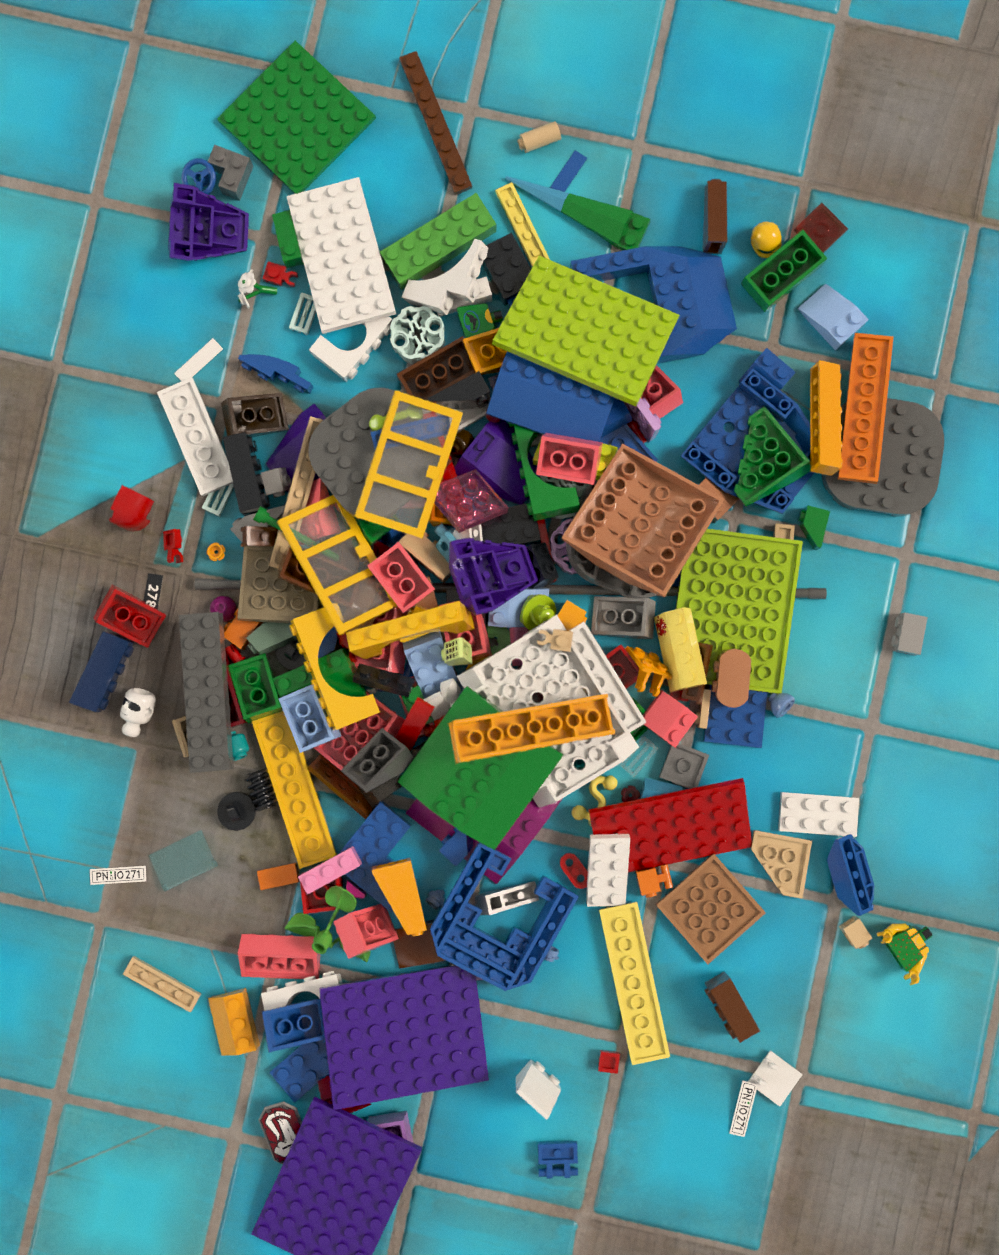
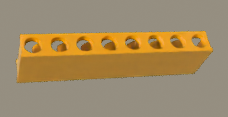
(530, 728)

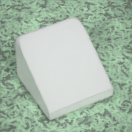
(450, 691)

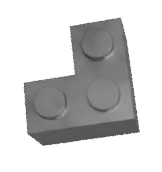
(234, 170)

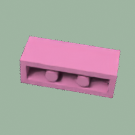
(330, 870)

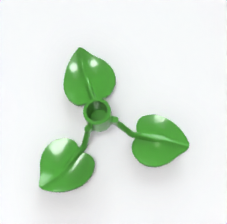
(306, 925)

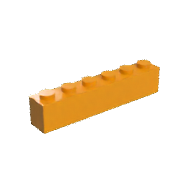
(825, 418)

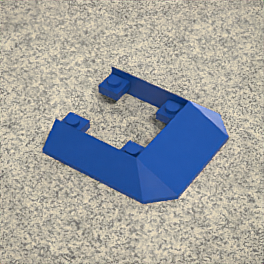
(483, 955)

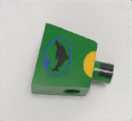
(477, 319)

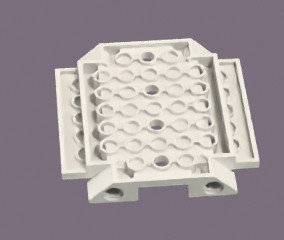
(561, 678)

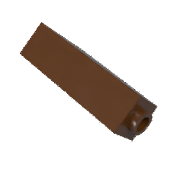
(715, 217)

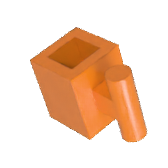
(649, 880)

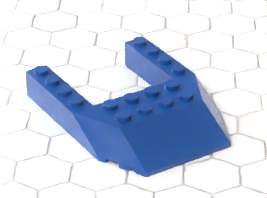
(681, 282)

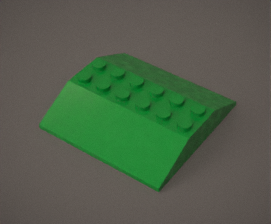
(480, 794)

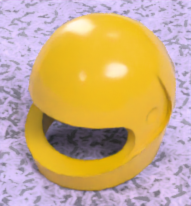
(766, 237)

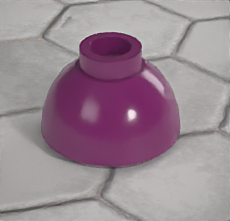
(224, 605)

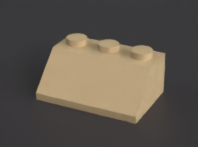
(427, 554)

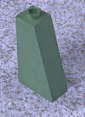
(270, 637)

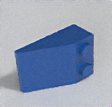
(293, 1025)

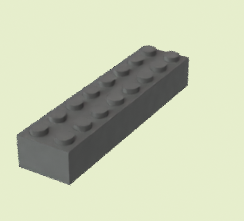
(206, 692)

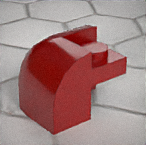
(130, 510)

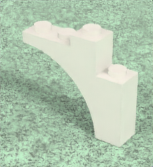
(456, 283)

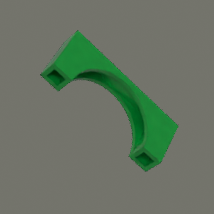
(544, 499)

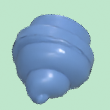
(435, 899)

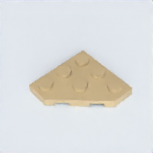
(783, 860)

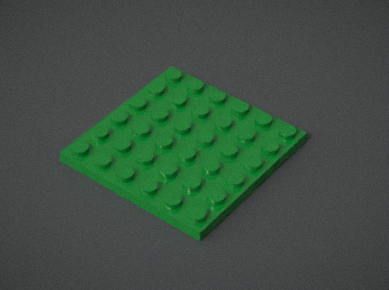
(296, 118)

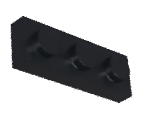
(383, 680)

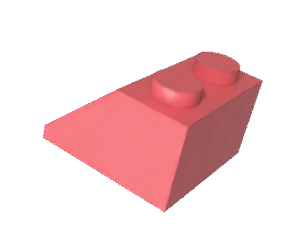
(668, 718)

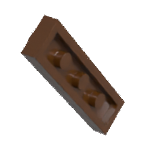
(340, 785)

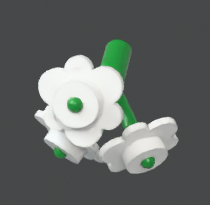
(247, 284)

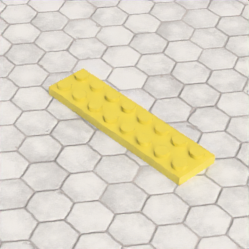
(634, 983)

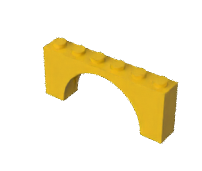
(370, 640)
(341, 709)

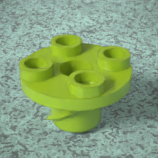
(537, 610)

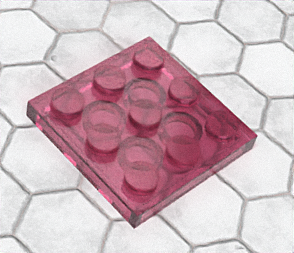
(469, 501)

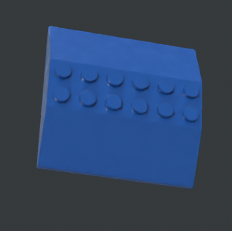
(548, 401)

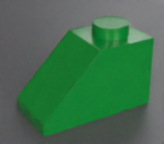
(813, 524)

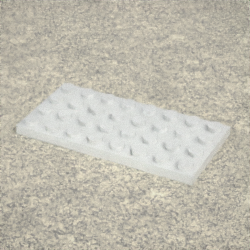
(341, 255)

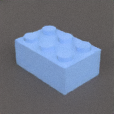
(427, 663)

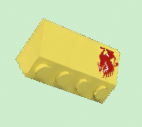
(680, 649)

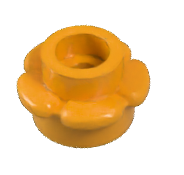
(211, 551)

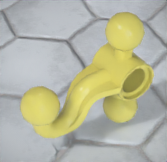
(609, 783)

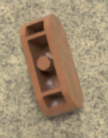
(732, 677)

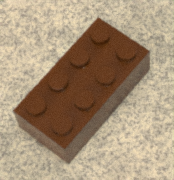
(437, 371)

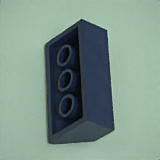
(102, 672)

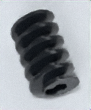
(260, 790)

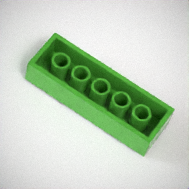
(438, 241)

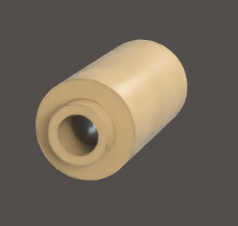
(539, 137)

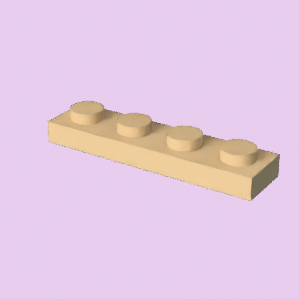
(162, 984)

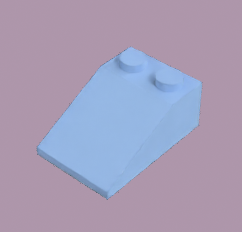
(832, 316)
(509, 613)
(307, 719)

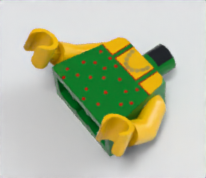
(907, 947)

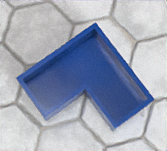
(373, 844)

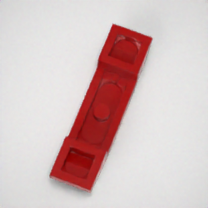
(414, 723)

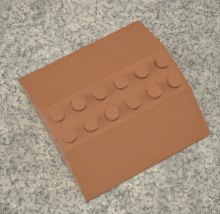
(642, 521)

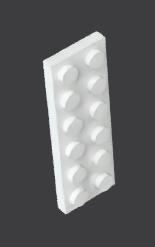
(196, 436)

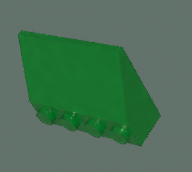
(336, 670)

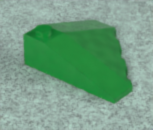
(769, 459)

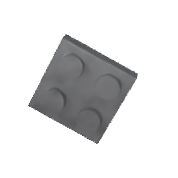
(684, 766)

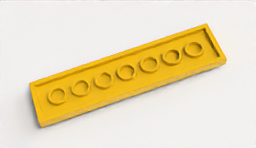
(294, 791)

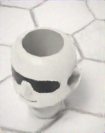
(136, 710)

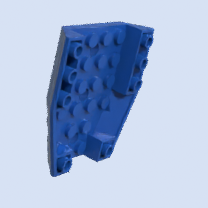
(719, 453)

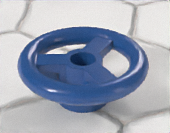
(208, 175)

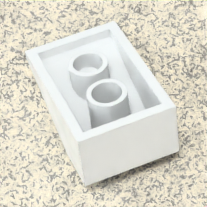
(538, 1087)

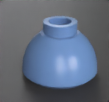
(781, 703)

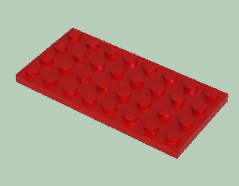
(679, 824)

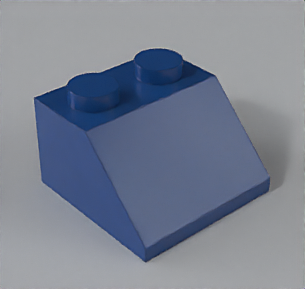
(772, 369)

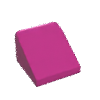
(355, 890)

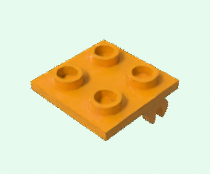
(648, 663)

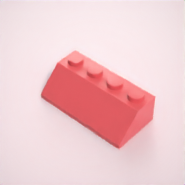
(278, 956)

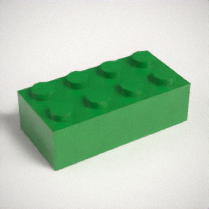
(783, 270)

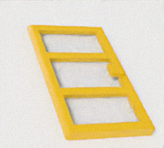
(408, 464)
(337, 563)

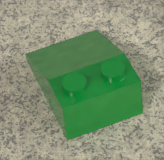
(255, 688)

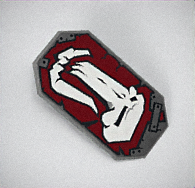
(280, 1126)

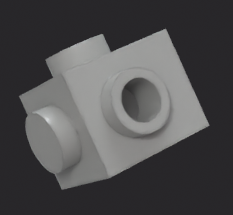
(276, 482)

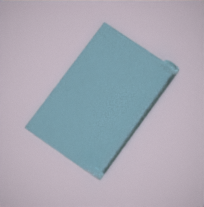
(183, 860)

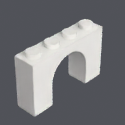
(347, 362)
(284, 996)

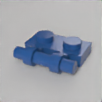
(557, 1153)

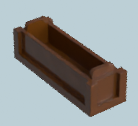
(258, 536)

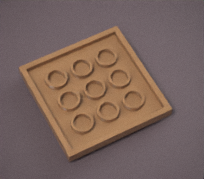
(710, 908)

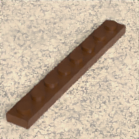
(435, 123)

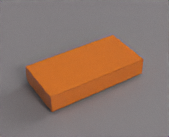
(278, 876)

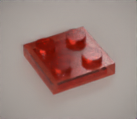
(822, 227)

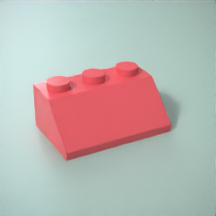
(569, 458)
(401, 577)

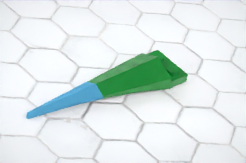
(612, 223)

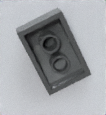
(378, 761)

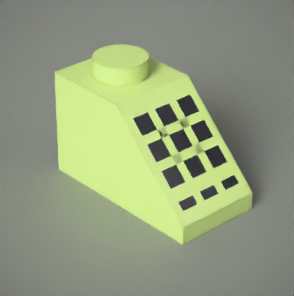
(457, 652)

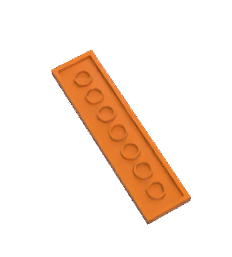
(865, 408)

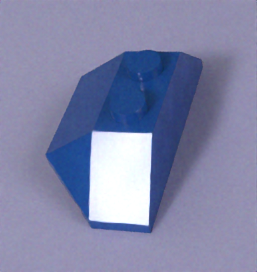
(851, 874)

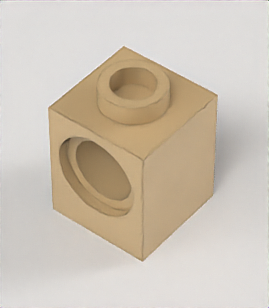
(855, 932)

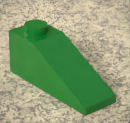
(287, 239)

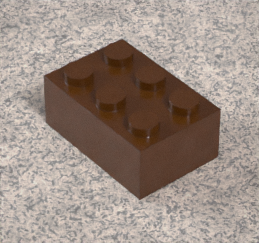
(731, 1007)

